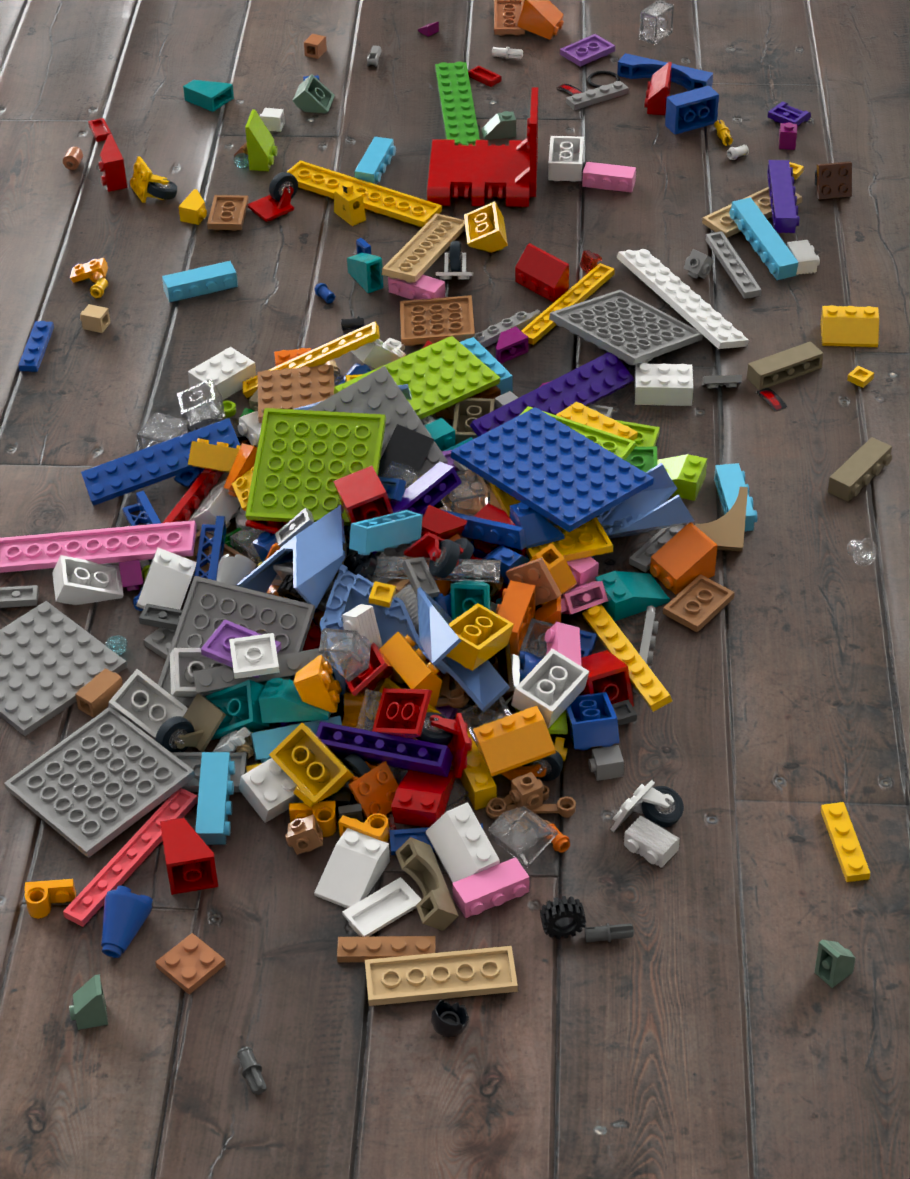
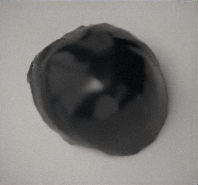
(449, 1019)

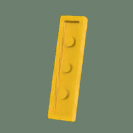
(845, 842)

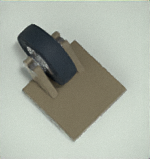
(192, 729)

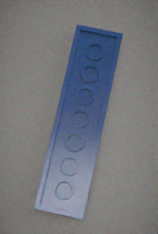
(152, 463)

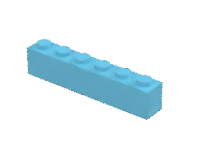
(763, 238)

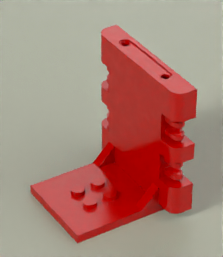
(486, 170)

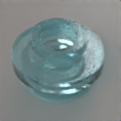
(241, 160)
(117, 644)

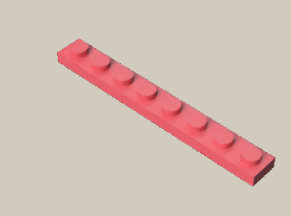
(128, 858)

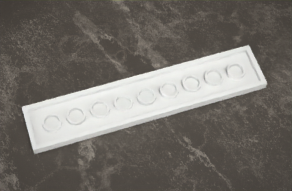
(682, 299)

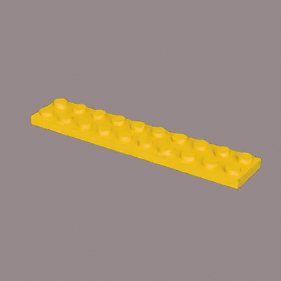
(375, 197)

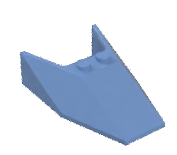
(438, 639)

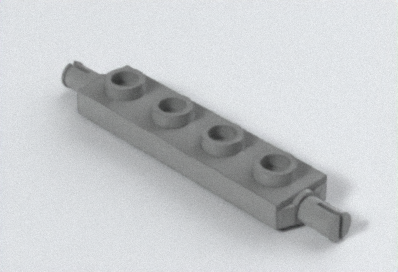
(493, 332)
(648, 640)

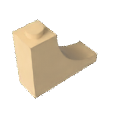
(730, 528)

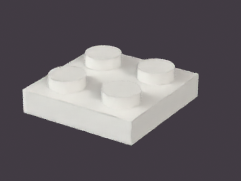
(254, 655)

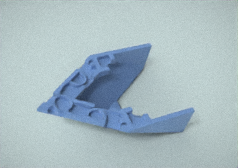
(647, 509)
(315, 557)
(352, 590)

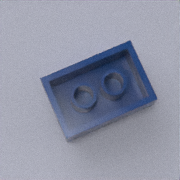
(691, 109)
(592, 721)

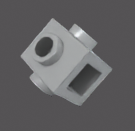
(698, 264)

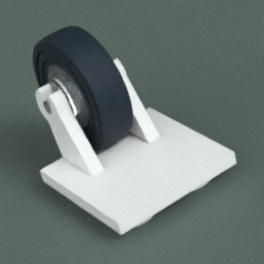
(455, 258)
(657, 804)

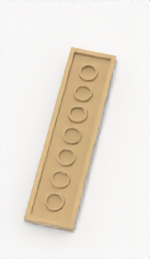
(424, 248)

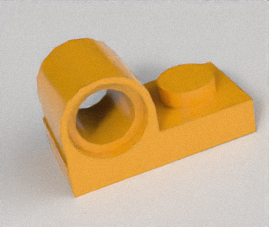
(352, 708)
(323, 811)
(374, 826)
(42, 893)

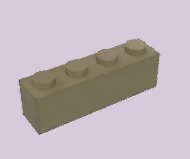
(785, 365)
(860, 469)

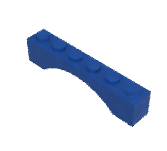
(639, 67)

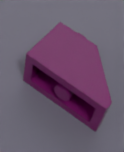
(787, 136)
(511, 344)
(131, 575)

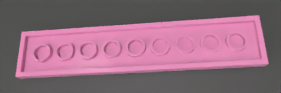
(97, 545)

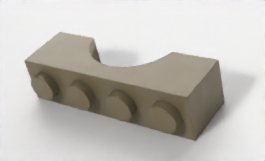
(420, 863)

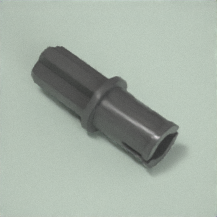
(608, 932)
(251, 1070)

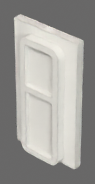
(381, 908)

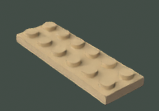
(721, 220)
(440, 975)

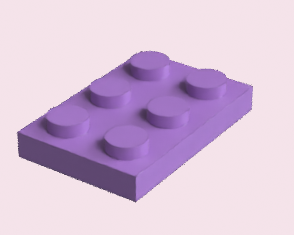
(587, 50)
(218, 644)

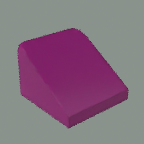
(429, 29)

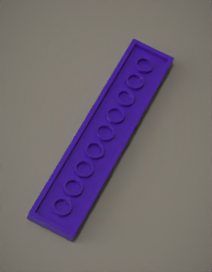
(582, 385)

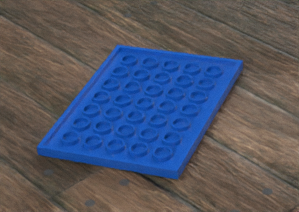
(552, 468)

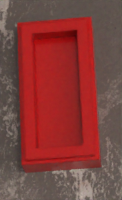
(484, 76)
(99, 129)

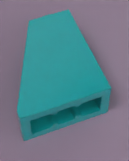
(208, 94)
(366, 271)

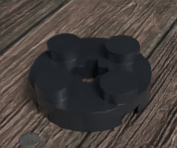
(361, 564)

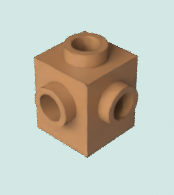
(527, 791)
(304, 834)

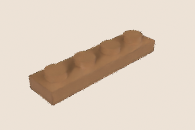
(364, 948)

